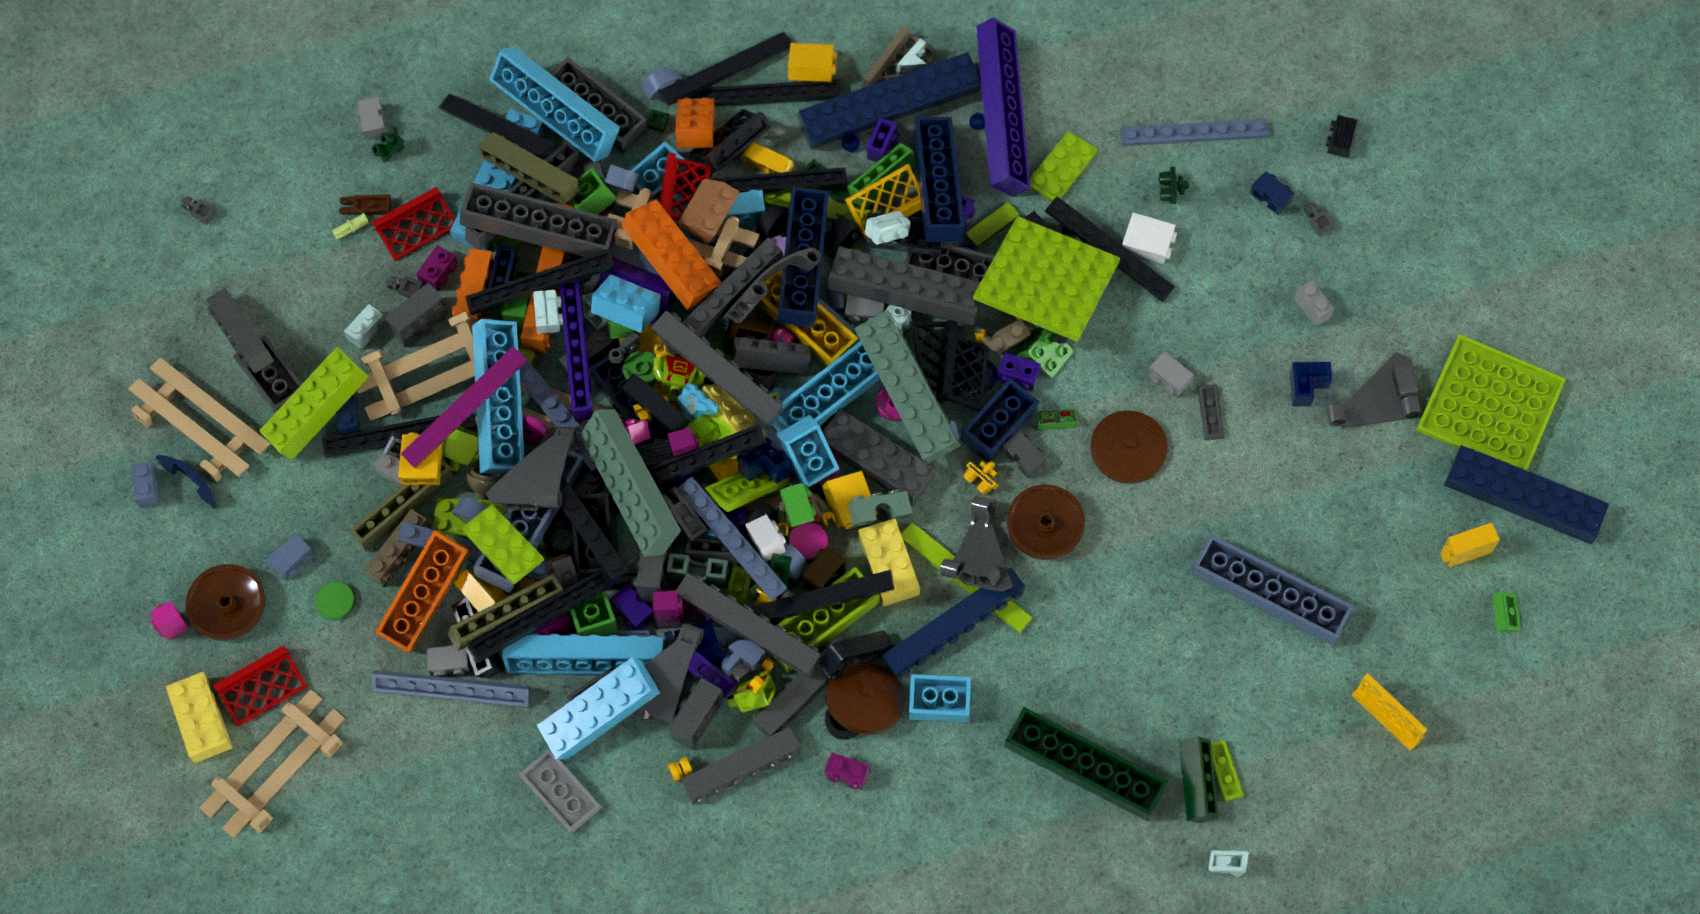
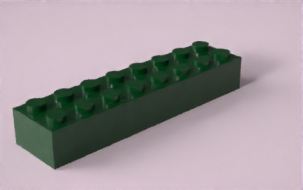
(1086, 764)

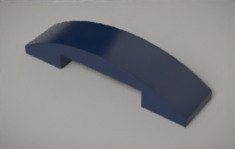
(173, 465)

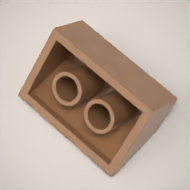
(708, 209)

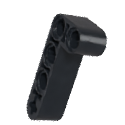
(659, 408)
(854, 651)

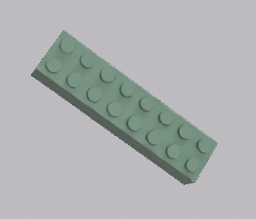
(907, 387)
(629, 482)

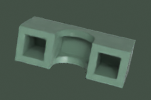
(895, 504)
(712, 572)

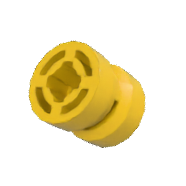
(676, 771)

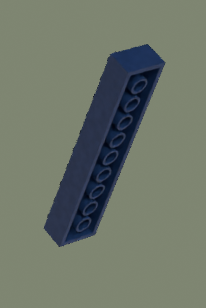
(889, 100)

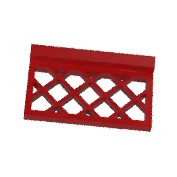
(669, 183)
(408, 210)
(253, 670)

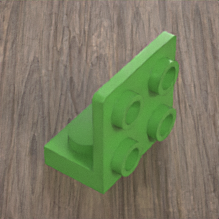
(1046, 351)

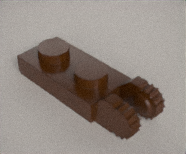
(366, 204)

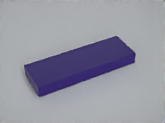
(704, 669)

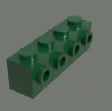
(1198, 780)

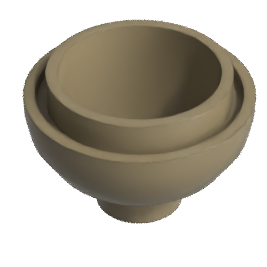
(481, 482)

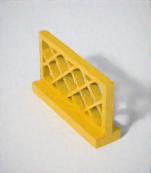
(906, 208)
(1389, 712)

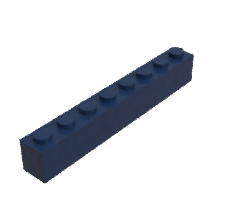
(949, 626)

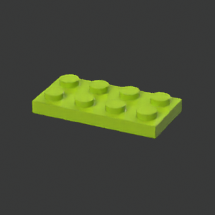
(1062, 166)
(738, 491)
(450, 524)
(502, 544)

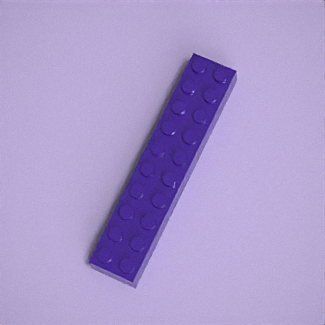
(1003, 108)

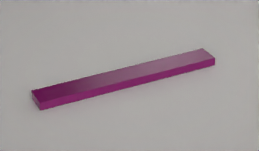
(464, 407)

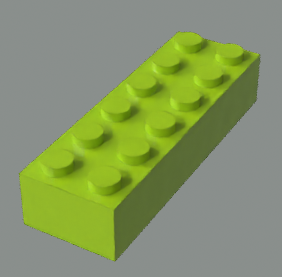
(314, 403)
(825, 624)

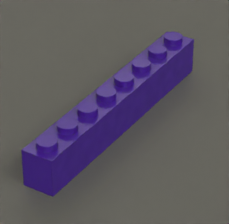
(576, 351)

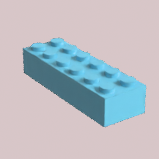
(598, 709)

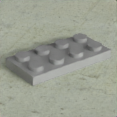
(560, 791)

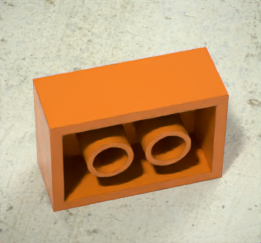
(695, 123)

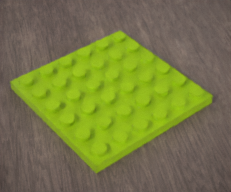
(1047, 278)
(1491, 403)

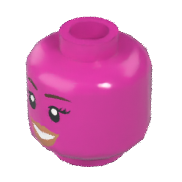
(781, 334)

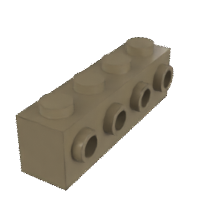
(393, 553)

